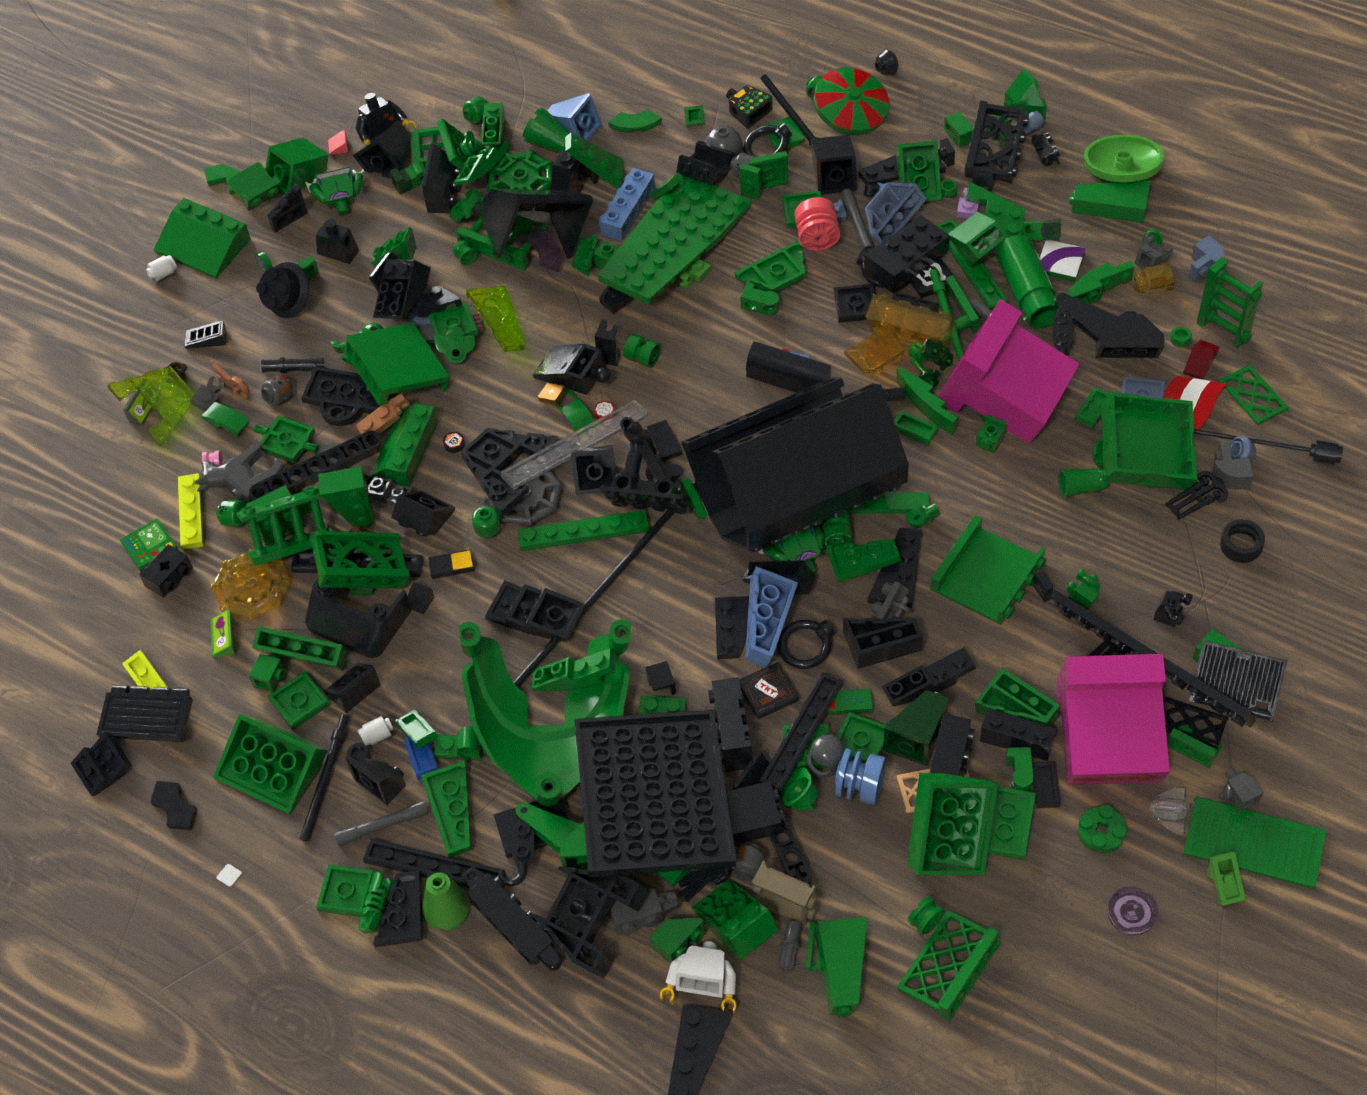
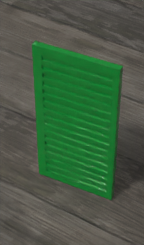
(1260, 842)

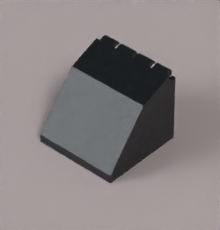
(566, 209)

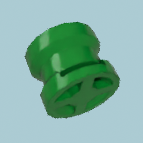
(464, 252)

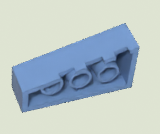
(767, 610)

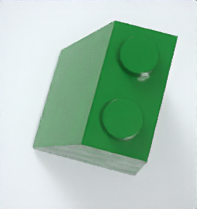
(295, 162)

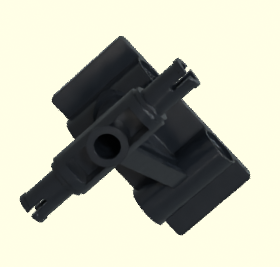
(627, 486)

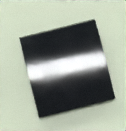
(101, 764)

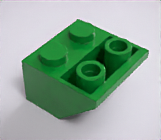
(977, 237)

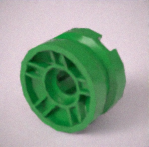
(926, 916)

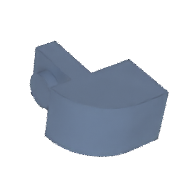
(1205, 255)

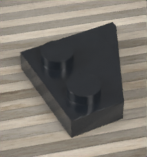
(288, 209)
(434, 301)

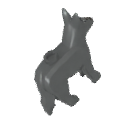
(237, 473)

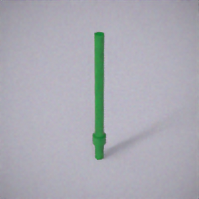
(939, 290)

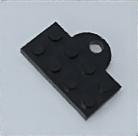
(338, 392)

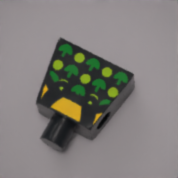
(749, 105)

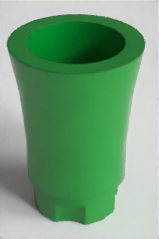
(1080, 481)

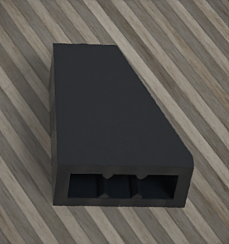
(566, 173)

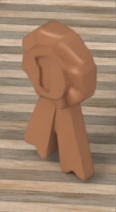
(237, 384)

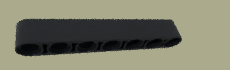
(322, 462)

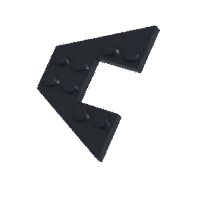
(491, 453)

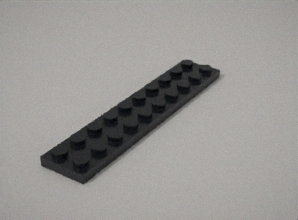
(1177, 675)

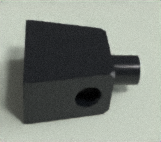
(336, 242)

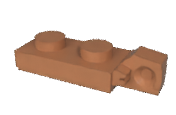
(384, 415)

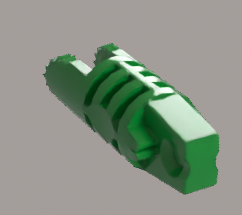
(374, 903)

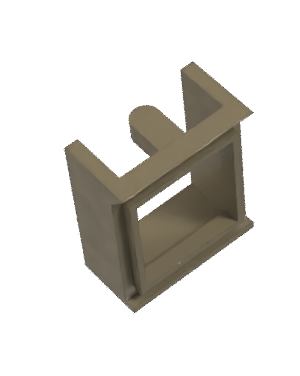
(785, 895)

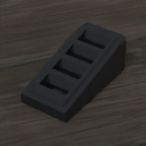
(216, 336)

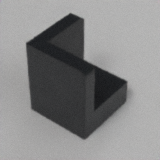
(660, 677)

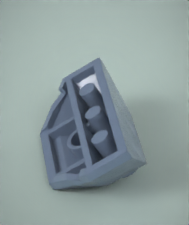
(892, 209)

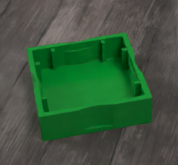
(1148, 441)

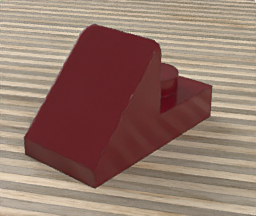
(1201, 359)

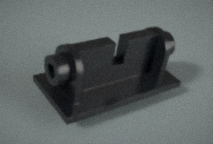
(1049, 152)

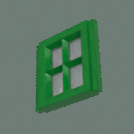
(421, 140)

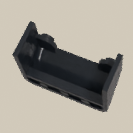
(355, 630)

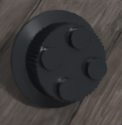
(284, 289)

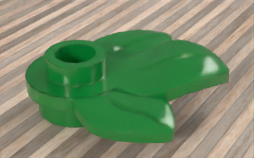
(470, 145)
(454, 341)

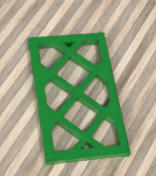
(1259, 381)

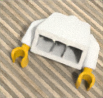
(703, 973)

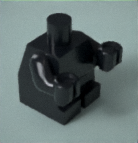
(1170, 608)

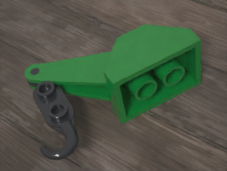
(559, 833)

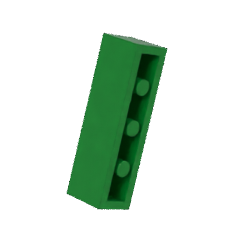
(300, 648)

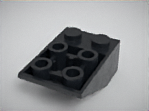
(400, 288)

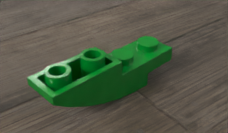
(1102, 278)
(574, 674)

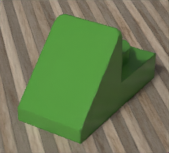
(1227, 878)

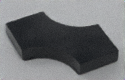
(167, 797)

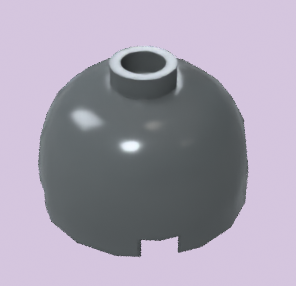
(725, 138)

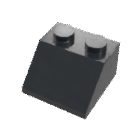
(421, 512)

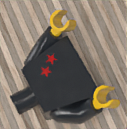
(378, 115)

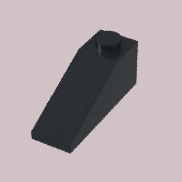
(793, 570)

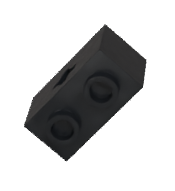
(166, 570)

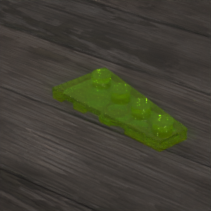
(499, 315)

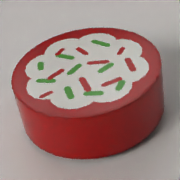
(603, 408)

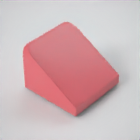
(338, 143)

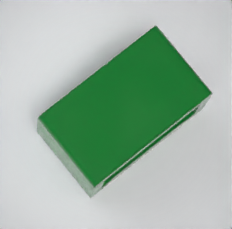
(958, 129)

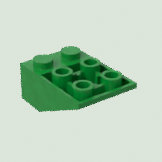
(736, 918)

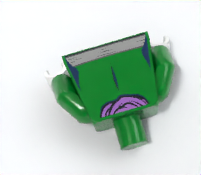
(337, 188)
(797, 547)

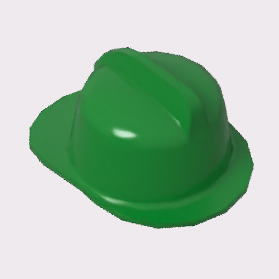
(800, 791)

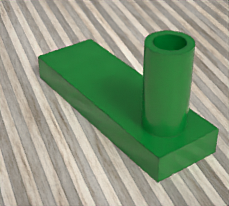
(969, 316)

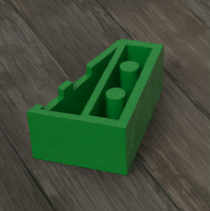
(348, 495)

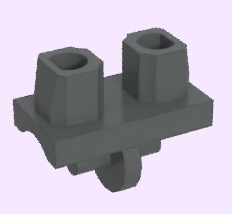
(894, 603)

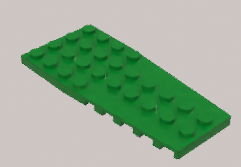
(672, 237)

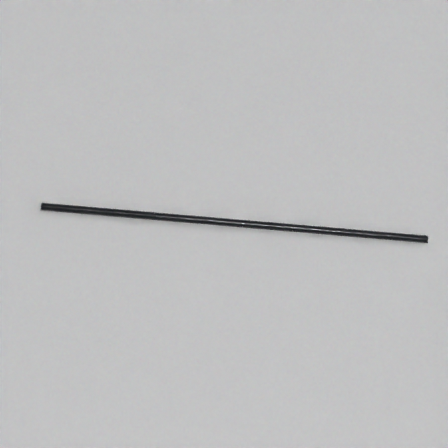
(599, 591)

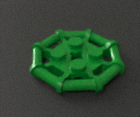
(527, 168)

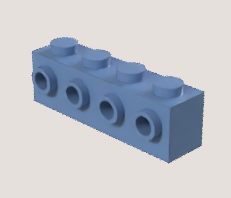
(627, 204)

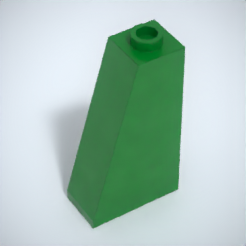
(1112, 200)
(841, 960)

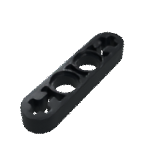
(787, 847)

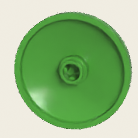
(1123, 158)

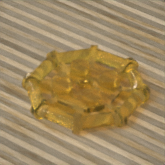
(252, 593)

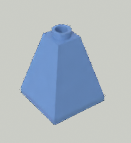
(577, 115)

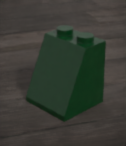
(916, 728)

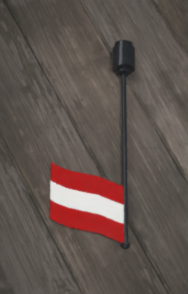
(1204, 396)

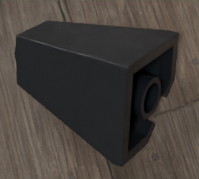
(385, 150)

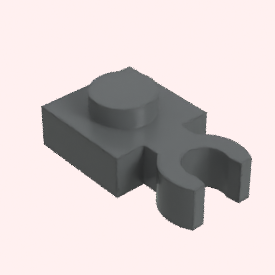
(207, 395)

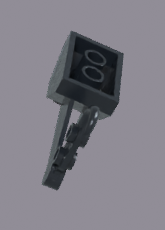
(1115, 336)

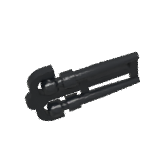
(1217, 483)

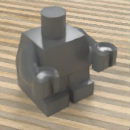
(1151, 253)
(1241, 790)

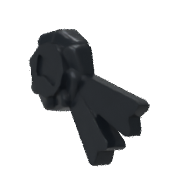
(699, 879)

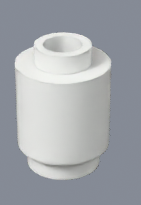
(161, 268)
(376, 731)

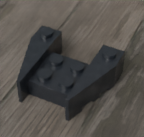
(581, 912)

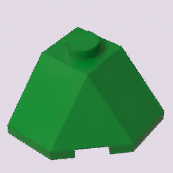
(1024, 94)

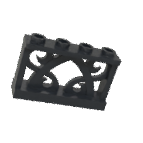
(983, 121)

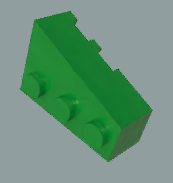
(1017, 698)

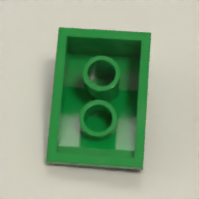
(920, 165)

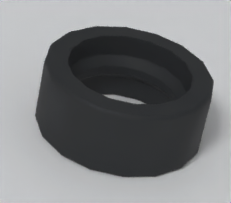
(1244, 527)

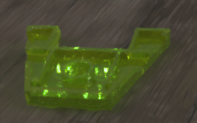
(165, 394)

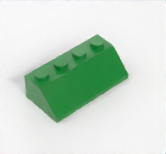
(406, 444)

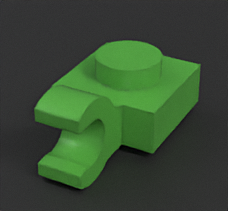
(695, 272)

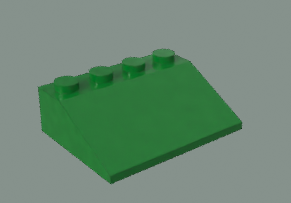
(201, 238)
(268, 763)
(951, 825)

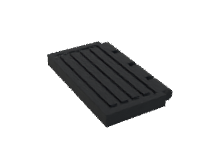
(146, 713)

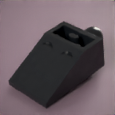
(573, 367)

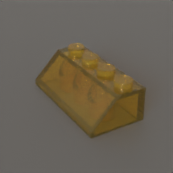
(909, 321)

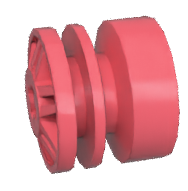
(817, 224)

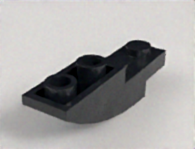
(932, 678)

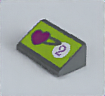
(137, 409)

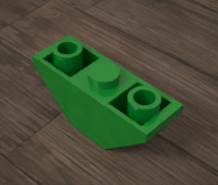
(402, 245)

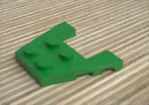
(1006, 213)

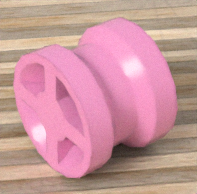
(215, 458)

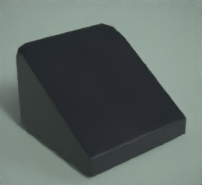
(420, 597)

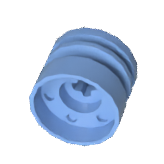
(860, 776)

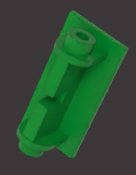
(584, 254)

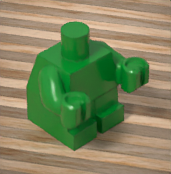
(1086, 591)

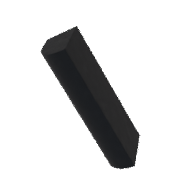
(784, 368)

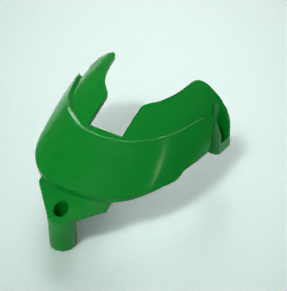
(536, 754)

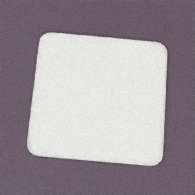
(229, 875)

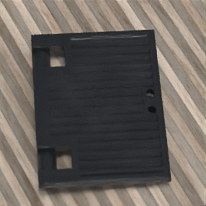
(1242, 677)

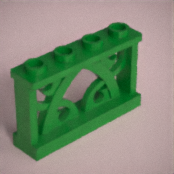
(354, 577)

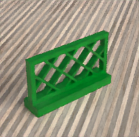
(967, 975)

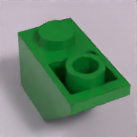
(676, 936)

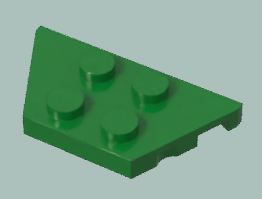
(775, 270)

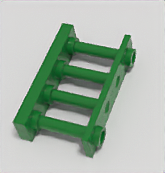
(511, 256)
(1211, 302)
(282, 547)

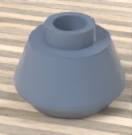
(1242, 448)

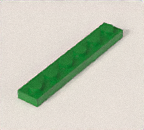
(583, 530)

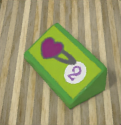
(222, 634)

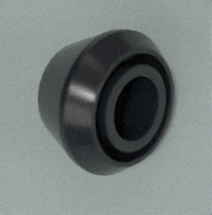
(886, 62)

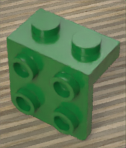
(254, 185)

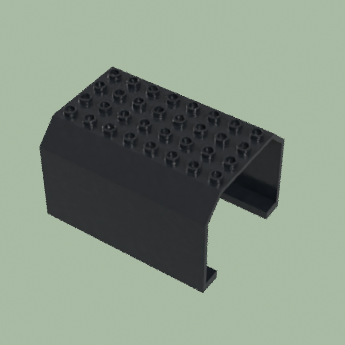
(797, 462)

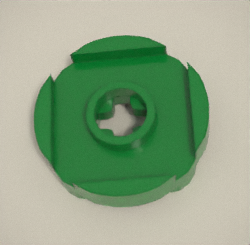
(464, 207)
(1102, 816)

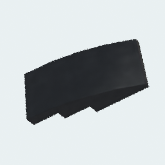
(535, 611)

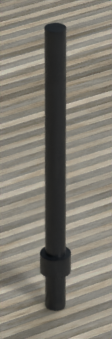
(787, 107)
(337, 738)

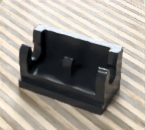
(606, 341)

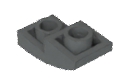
(386, 490)

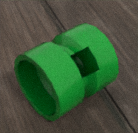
(642, 350)
(837, 530)

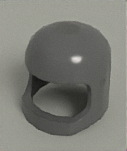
(825, 751)

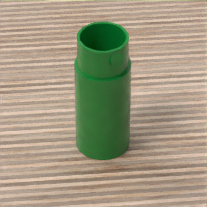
(1027, 280)

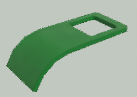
(576, 412)

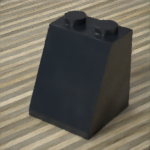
(834, 164)

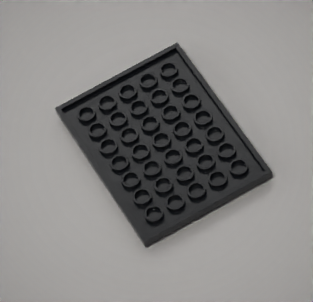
(653, 794)

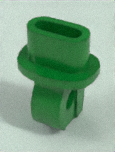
(924, 513)

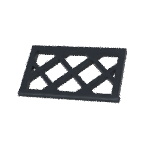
(1203, 714)

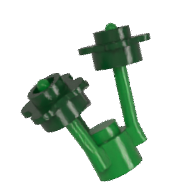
(933, 350)

